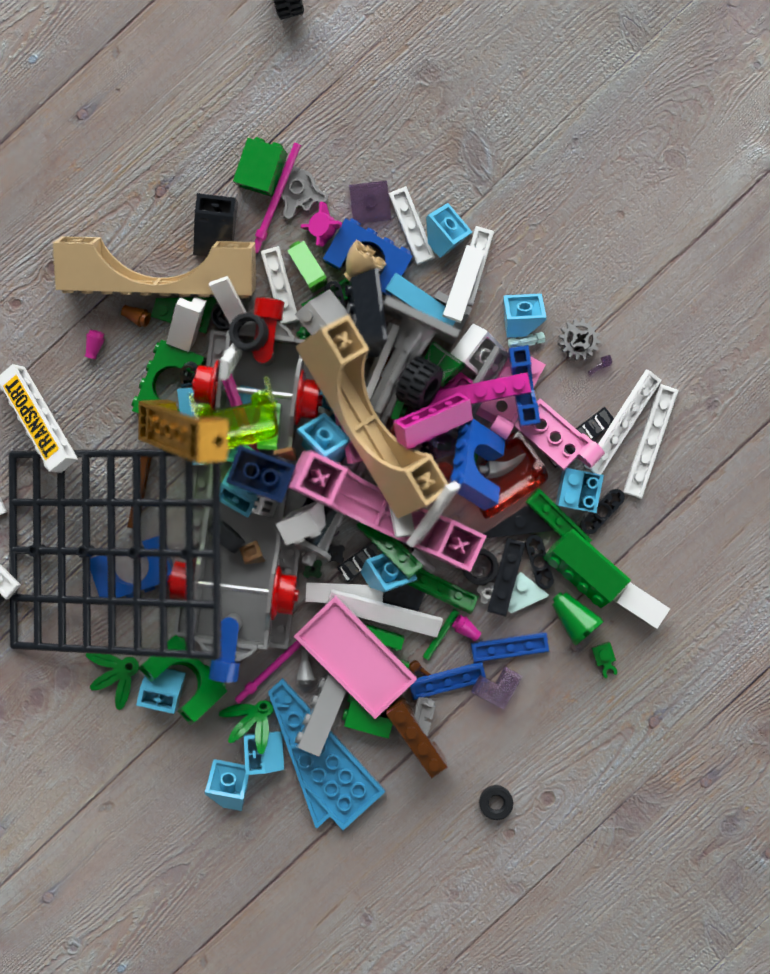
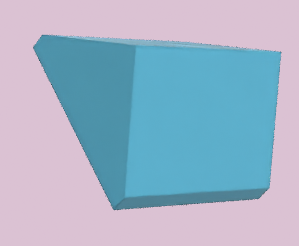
(324, 436)

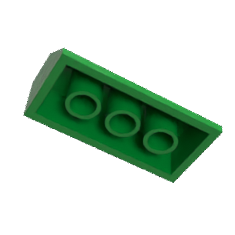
(586, 568)

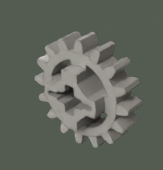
(574, 332)

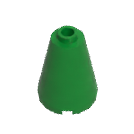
(575, 617)

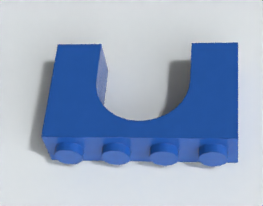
(396, 258)
(473, 486)
(99, 572)

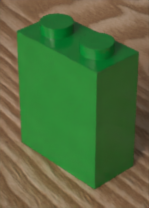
(260, 166)

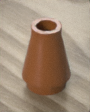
(138, 316)

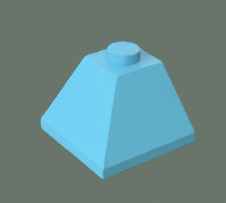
(445, 230)
(523, 314)
(383, 574)
(227, 784)

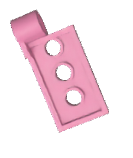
(585, 449)

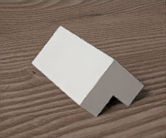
(186, 323)
(642, 605)

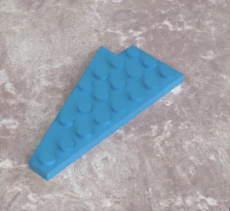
(334, 782)

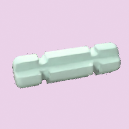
(530, 340)

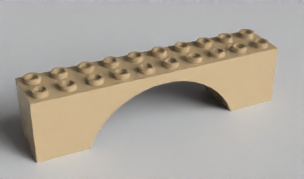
(89, 266)
(337, 364)

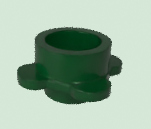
(316, 572)

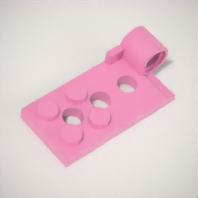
(504, 421)

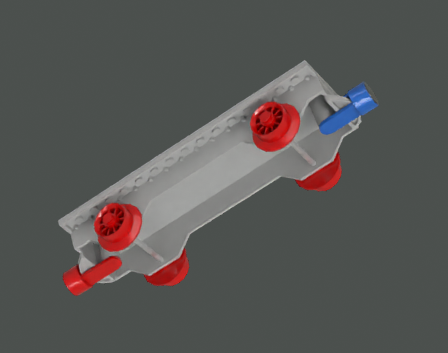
(255, 596)

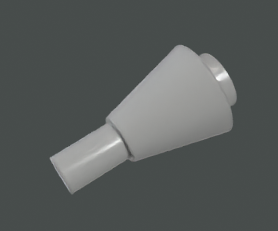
(417, 554)
(305, 672)

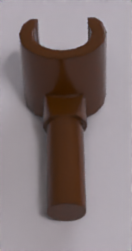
(416, 666)

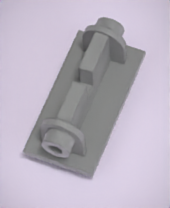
(424, 709)

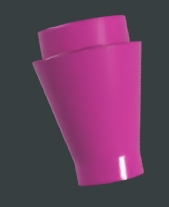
(94, 342)
(466, 628)

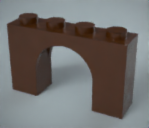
(427, 752)

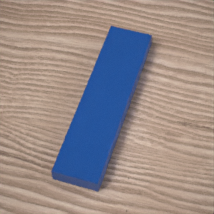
(509, 647)
(447, 680)

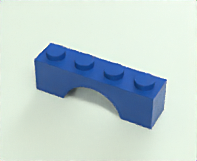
(526, 403)

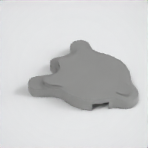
(300, 192)

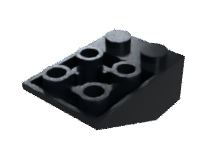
(213, 221)

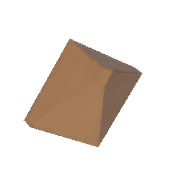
(288, 453)
(252, 553)

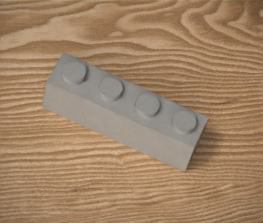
(321, 717)

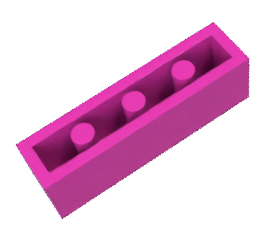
(433, 420)

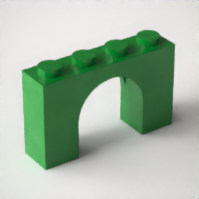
(165, 358)
(207, 690)
(359, 719)

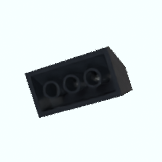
(367, 310)

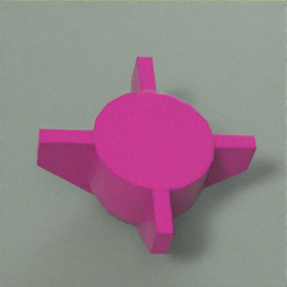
(322, 225)

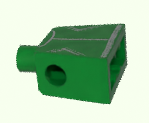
(450, 364)

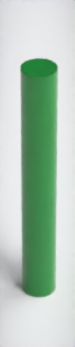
(444, 629)

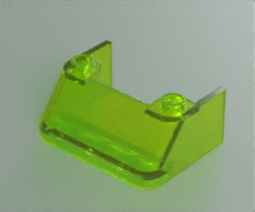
(246, 422)

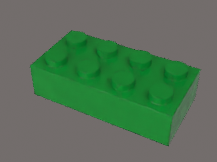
(387, 637)

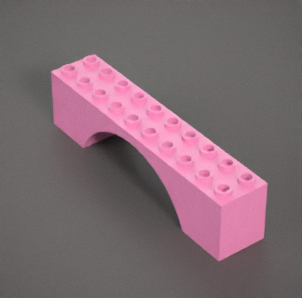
(364, 502)

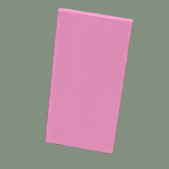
(355, 657)

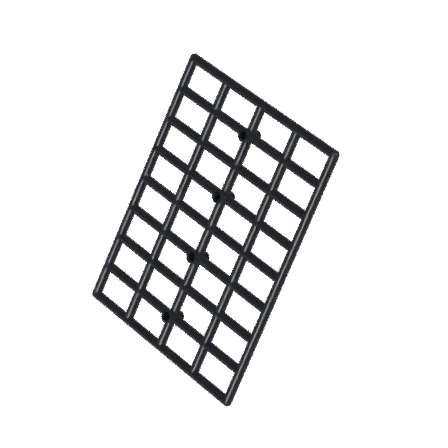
(136, 552)

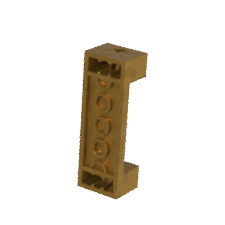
(183, 435)

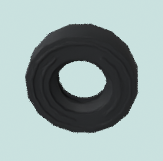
(501, 813)

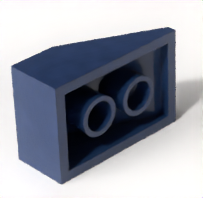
(260, 474)

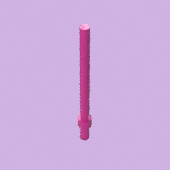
(261, 234)
(251, 687)

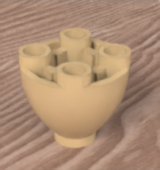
(362, 259)

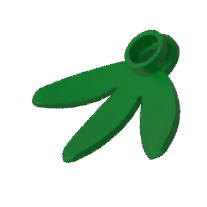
(118, 672)
(254, 715)

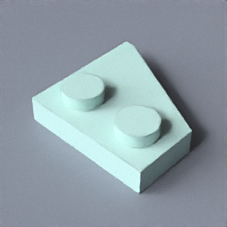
(525, 593)

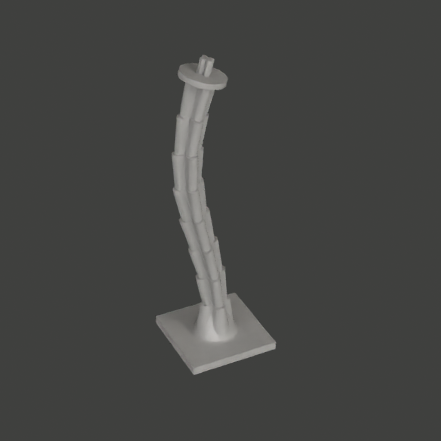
(412, 339)

